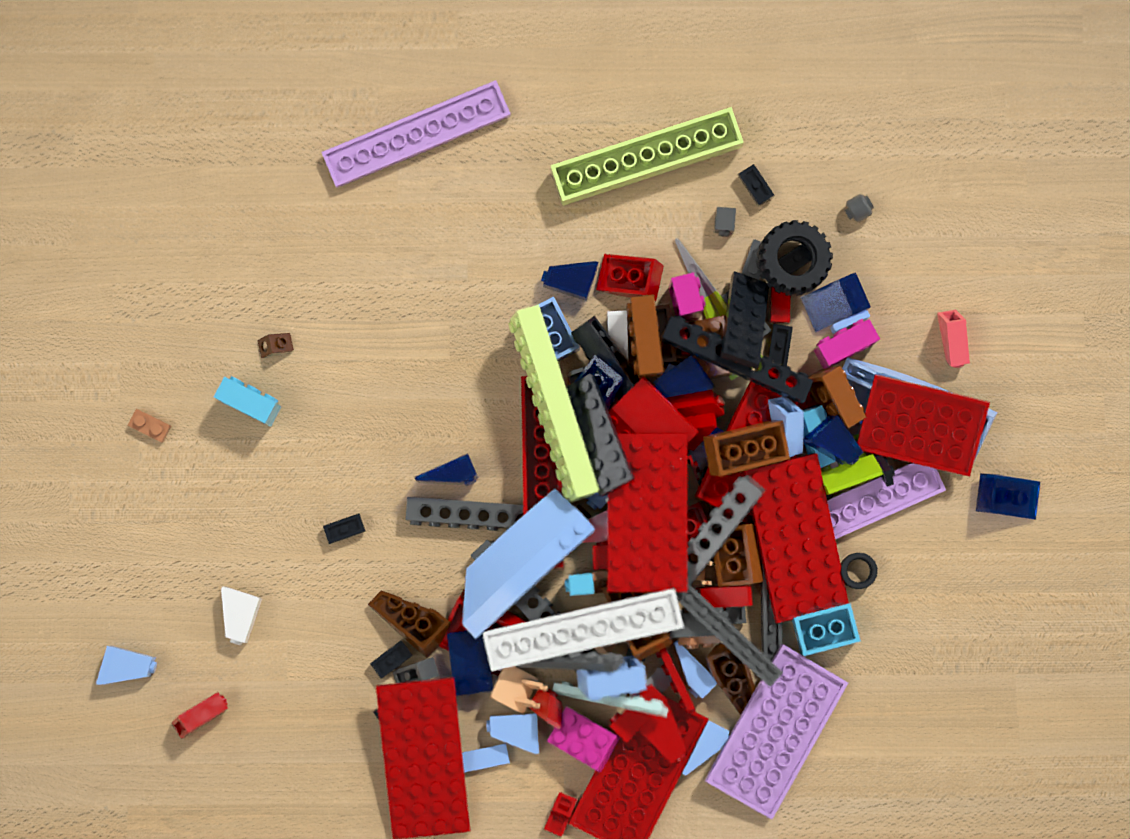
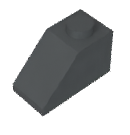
(416, 672)

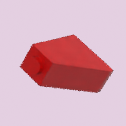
(698, 403)
(727, 596)
(200, 714)
(665, 736)

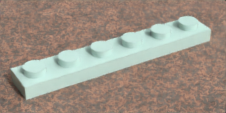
(636, 703)

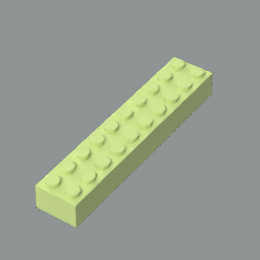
(647, 156)
(553, 404)

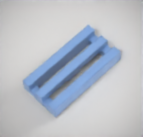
(849, 321)

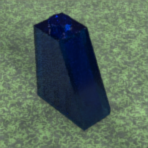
(571, 279)
(684, 379)
(834, 441)

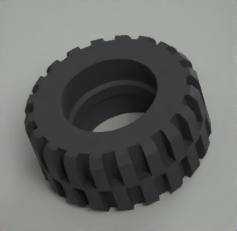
(812, 240)

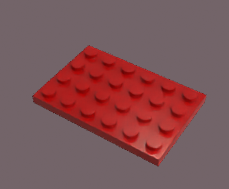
(922, 425)

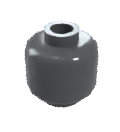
(859, 207)

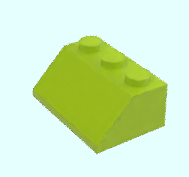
(850, 475)

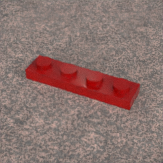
(677, 684)

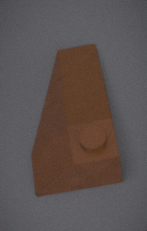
(416, 624)
(731, 676)

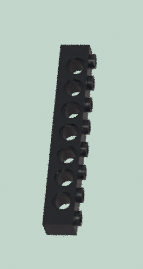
(672, 337)

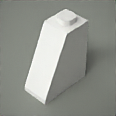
(618, 330)
(239, 614)

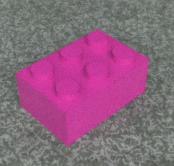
(686, 297)
(846, 343)
(584, 739)

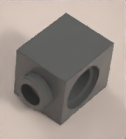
(724, 221)

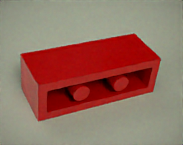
(629, 721)

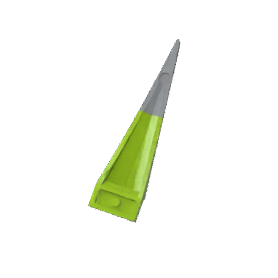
(714, 302)

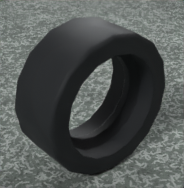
(872, 566)

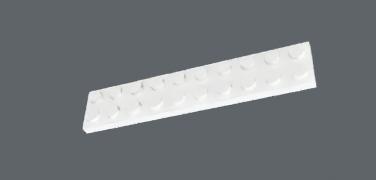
(583, 629)

